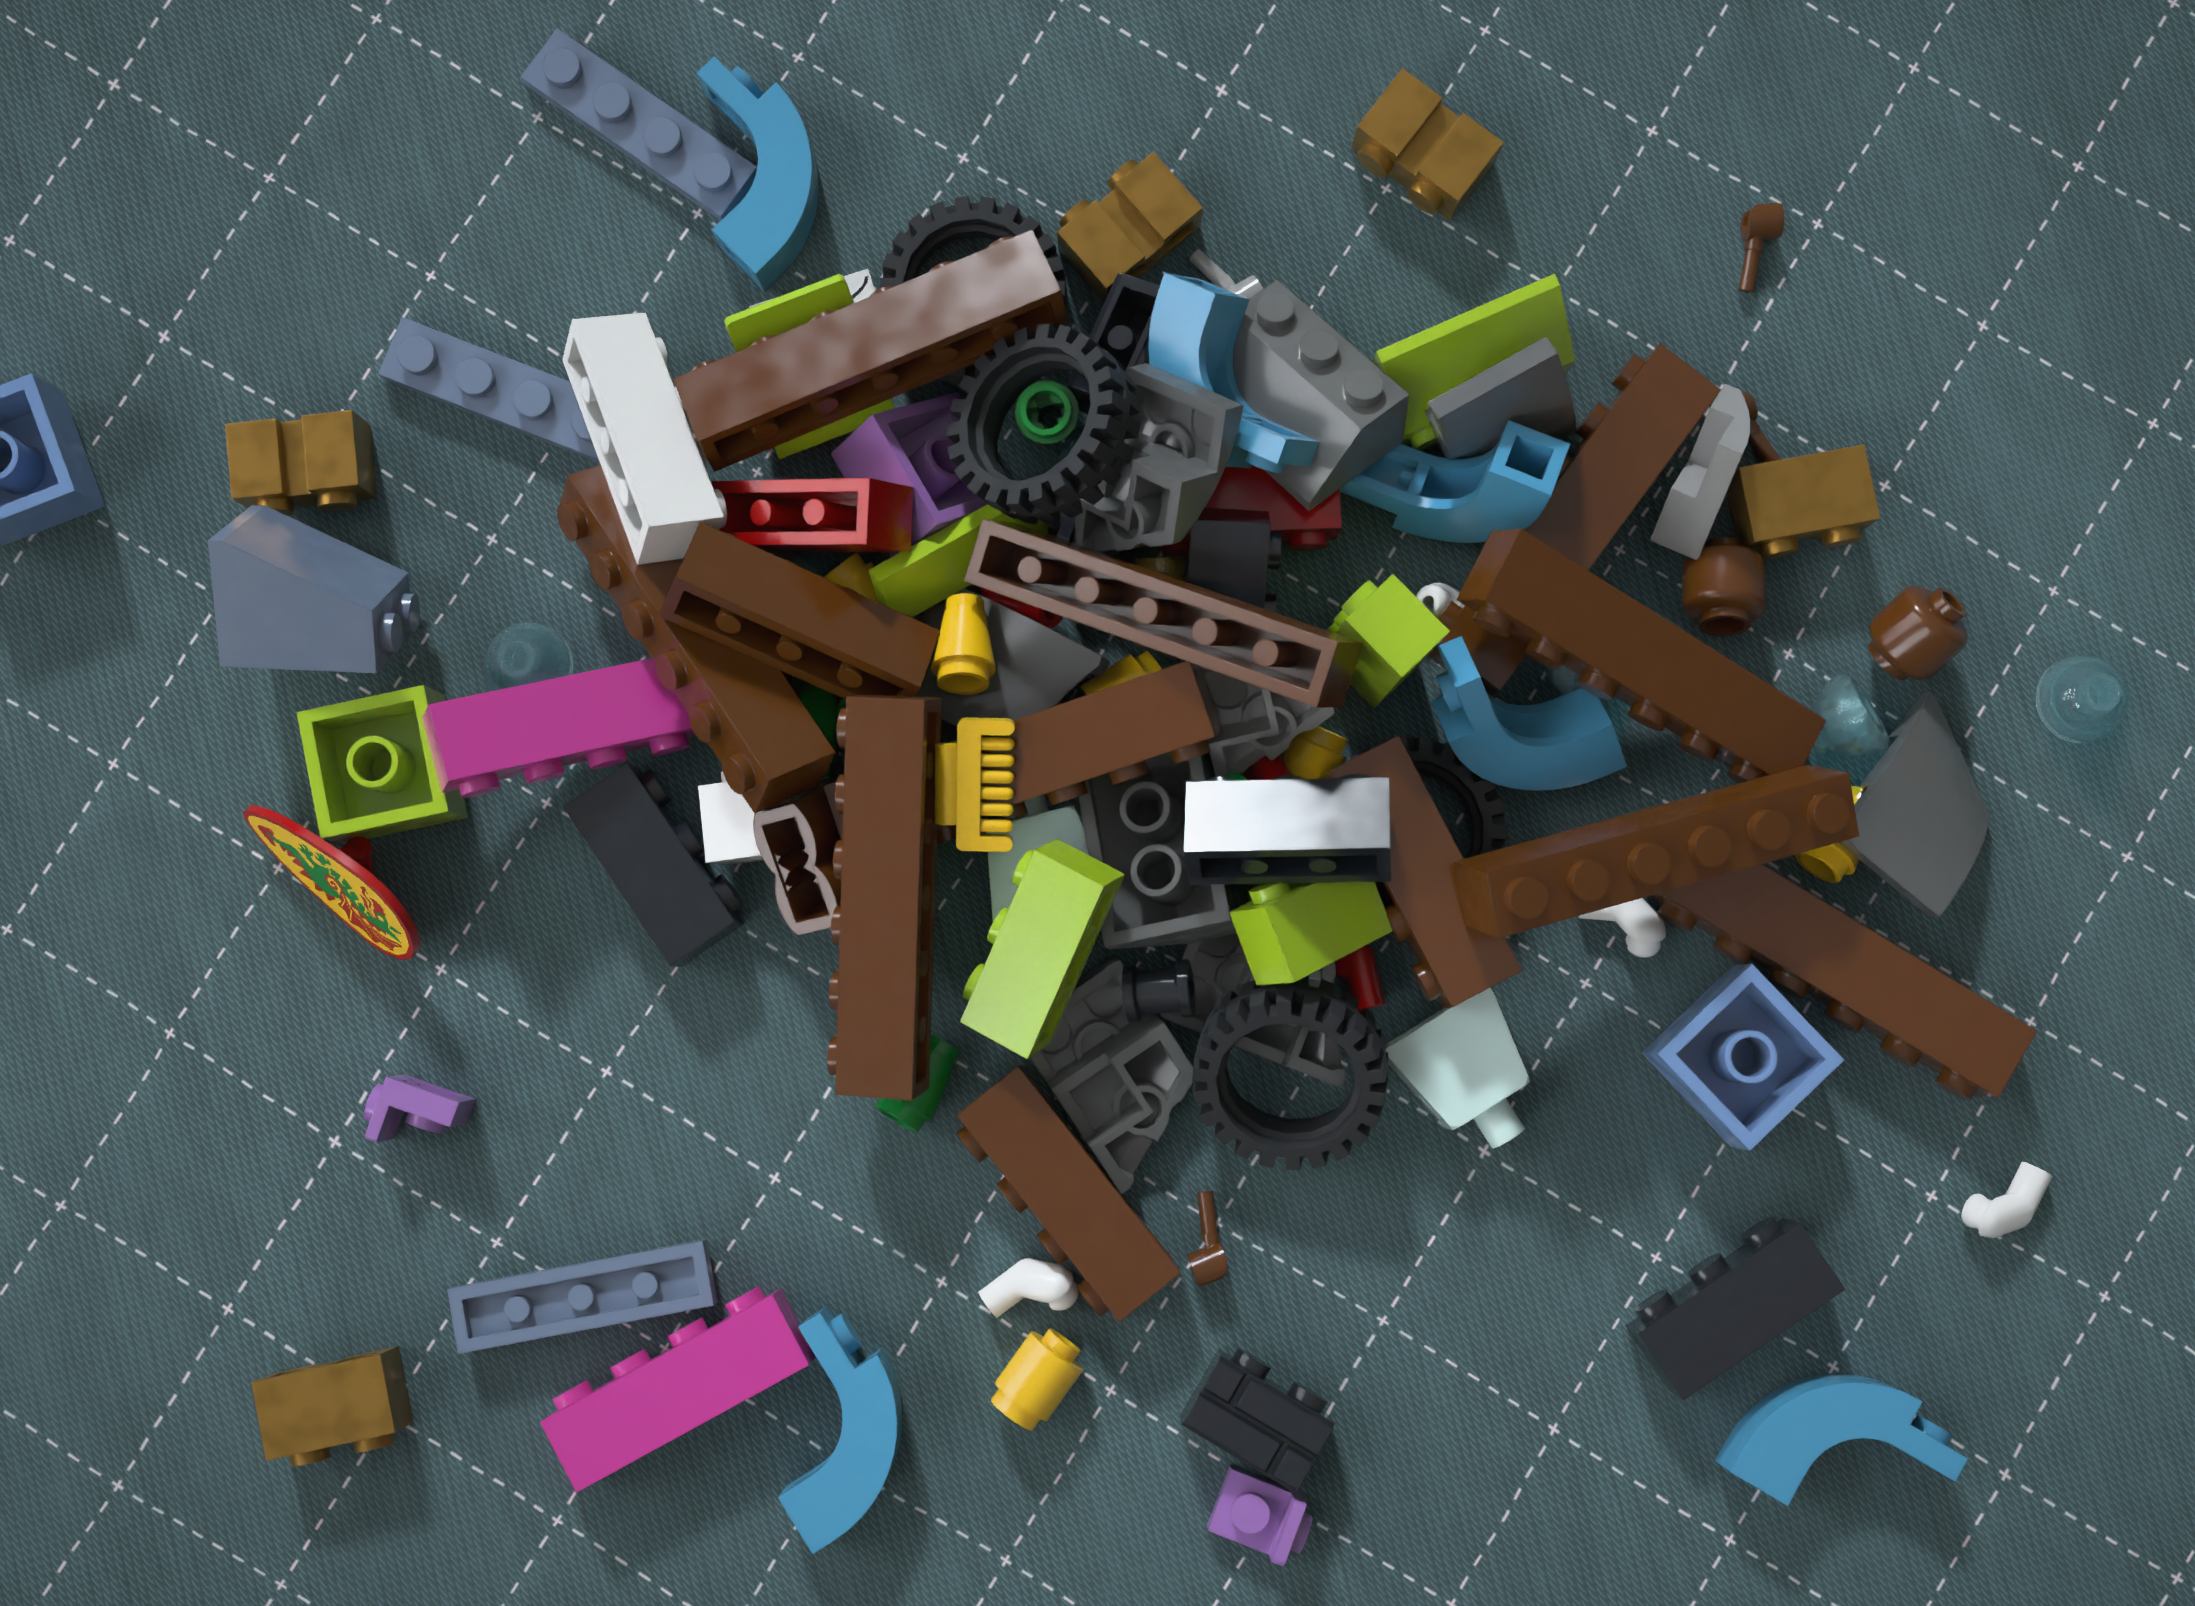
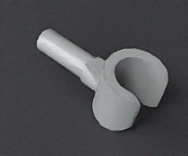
(1245, 288)

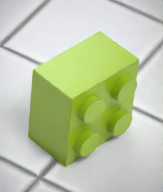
(375, 766)

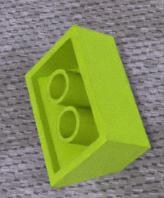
(1470, 344)

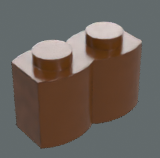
(799, 847)

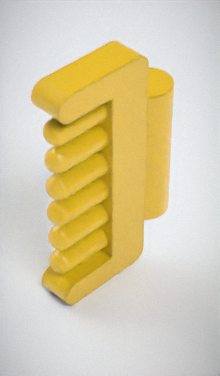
(960, 789)

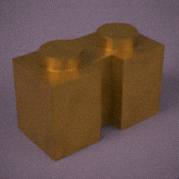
(1424, 146)
(1130, 226)
(302, 462)
(1801, 499)
(332, 1405)

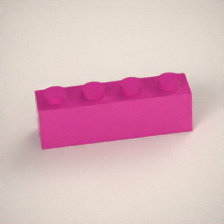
(553, 725)
(677, 1389)

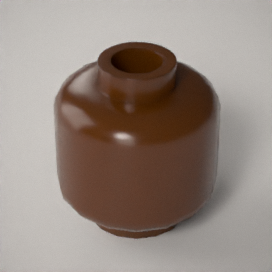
(1724, 587)
(1918, 632)

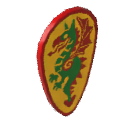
(340, 881)

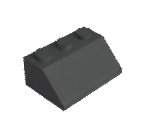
(1318, 385)
(1142, 834)

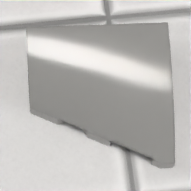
(1706, 476)
(1254, 722)

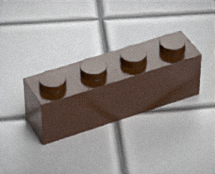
(796, 619)
(1425, 889)
(1068, 1194)

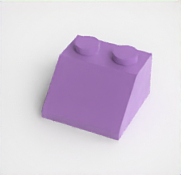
(912, 450)

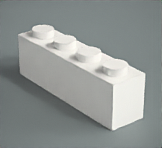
(641, 435)

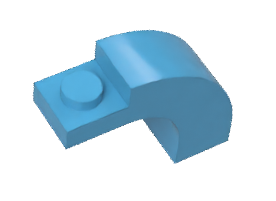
(781, 206)
(1195, 339)
(1465, 496)
(1523, 745)
(1804, 1418)
(846, 1484)

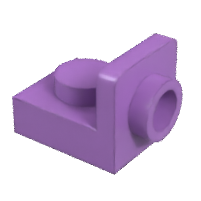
(427, 1107)
(1260, 1515)

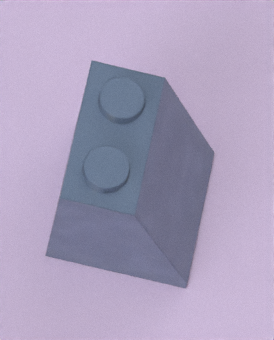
(304, 598)

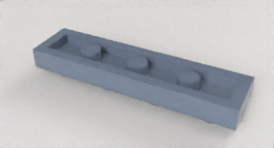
(639, 125)
(487, 386)
(582, 1296)

